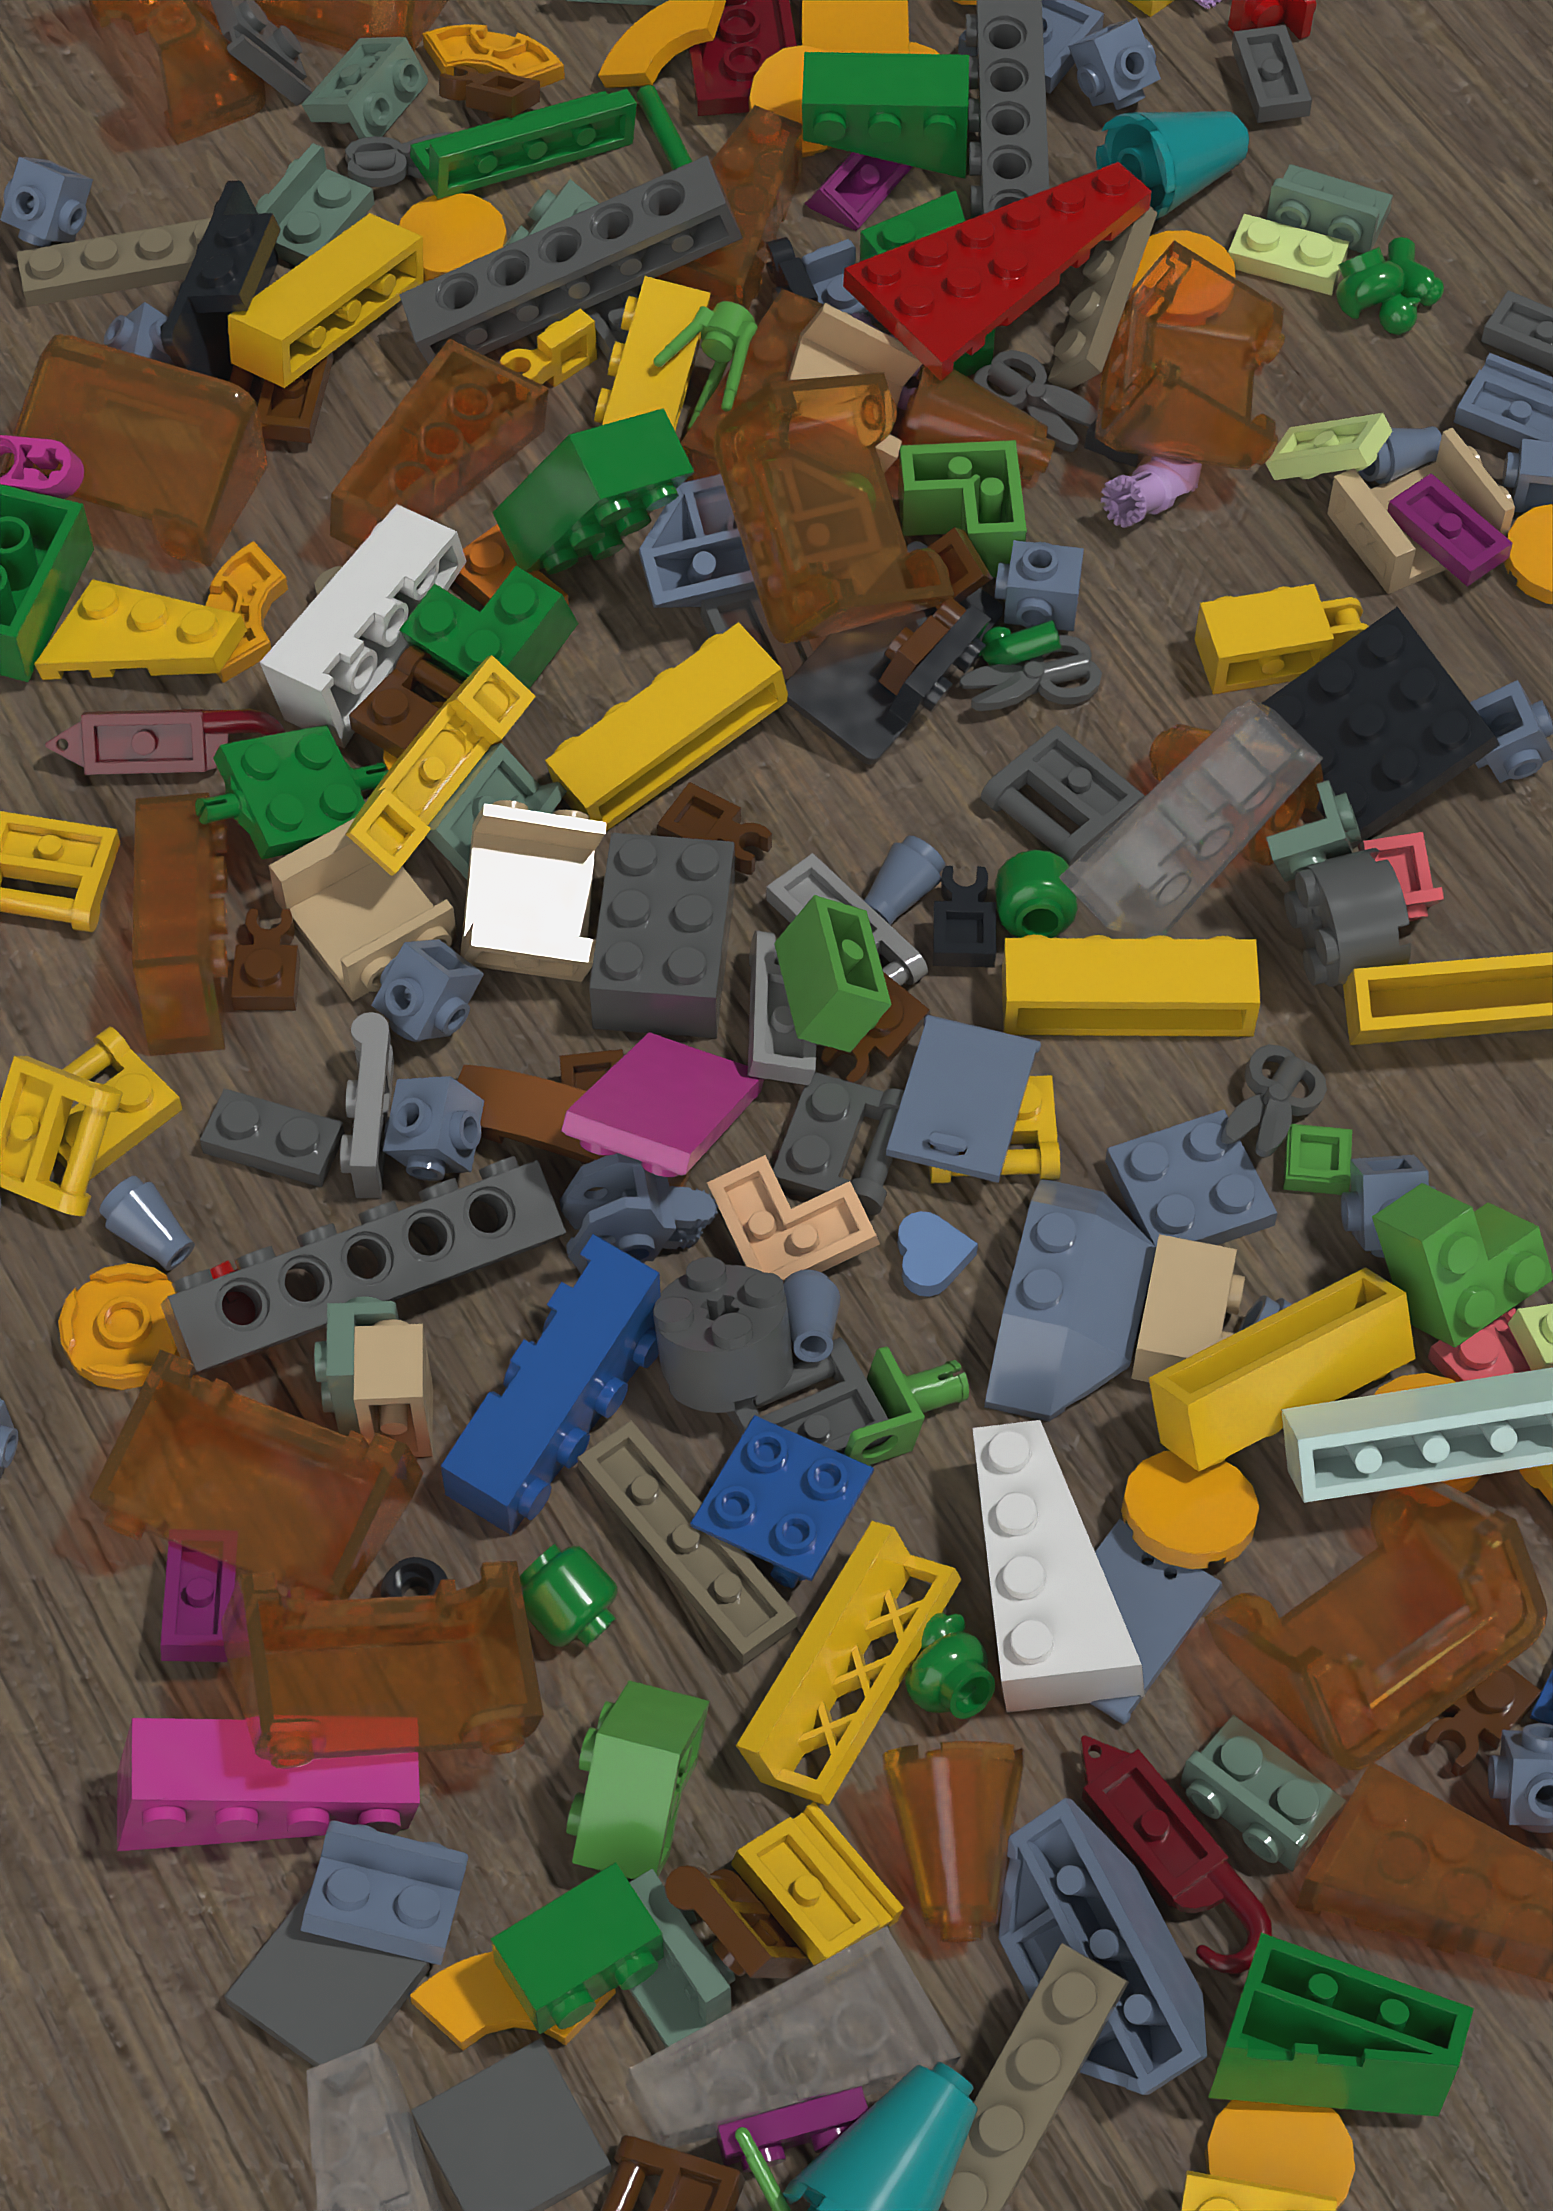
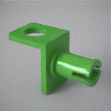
(904, 1403)

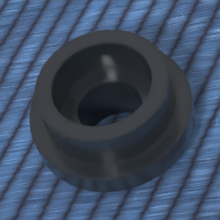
(412, 1573)

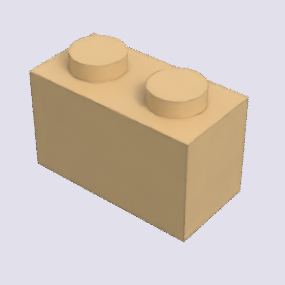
(1185, 1303)
(394, 1384)

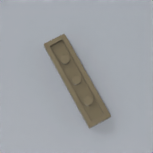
(109, 262)
(1100, 305)
(707, 1571)
(1032, 2079)

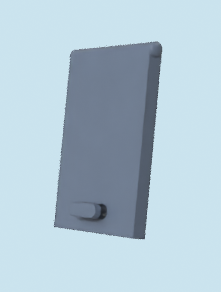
(962, 1098)
(1153, 1605)

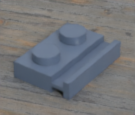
(1508, 403)

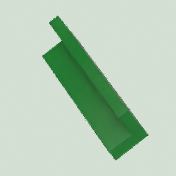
(526, 142)

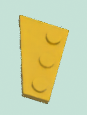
(140, 629)

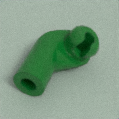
(1419, 279)
(1020, 646)

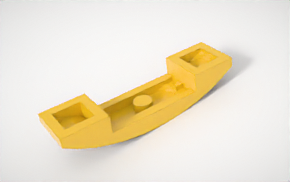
(437, 763)

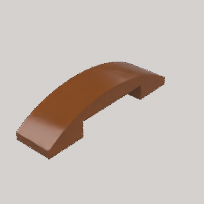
(530, 1111)

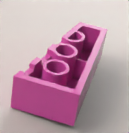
(207, 1786)

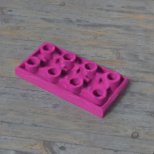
(662, 1105)

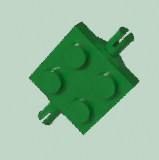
(288, 788)

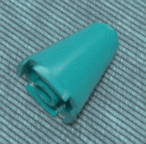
(1174, 151)
(897, 2151)

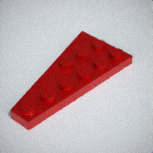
(990, 269)

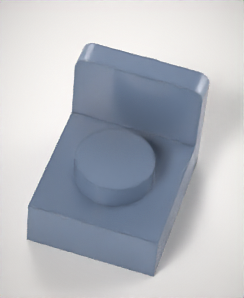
(826, 273)

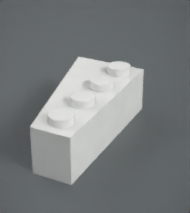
(352, 627)
(1050, 1598)

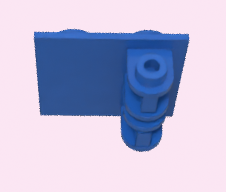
(782, 1499)

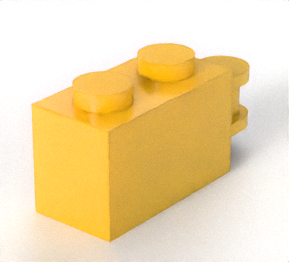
(1271, 635)

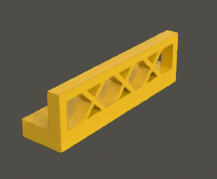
(826, 1662)

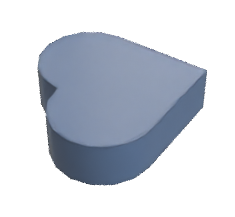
(932, 1253)

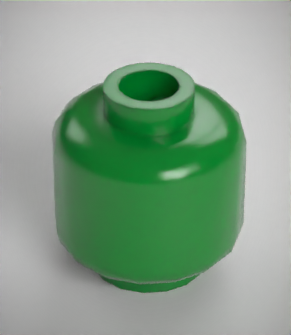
(1033, 896)
(568, 1596)

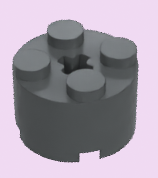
(1348, 916)
(723, 1335)

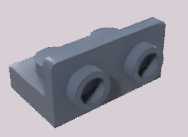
(385, 1892)

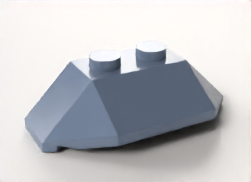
(695, 548)
(1069, 1302)
(1083, 1892)

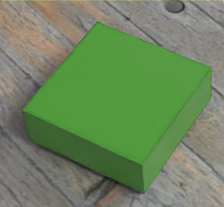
(1317, 1159)

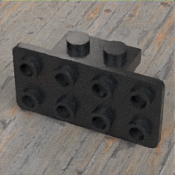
(227, 272)
(841, 678)

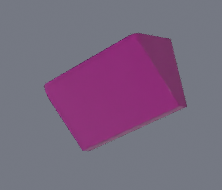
(856, 188)

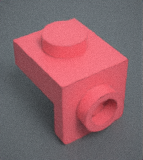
(1410, 862)

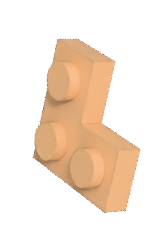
(788, 1239)

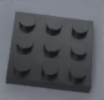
(1384, 721)

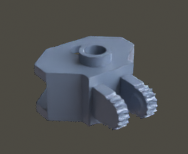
(632, 1210)

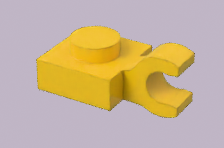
(561, 351)

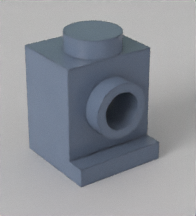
(1530, 474)

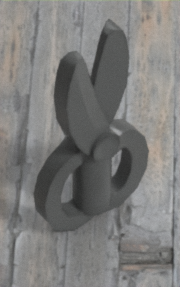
(382, 160)
(1037, 398)
(1015, 682)
(1273, 1102)

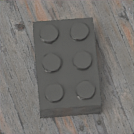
(663, 935)

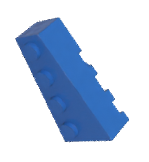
(557, 1389)

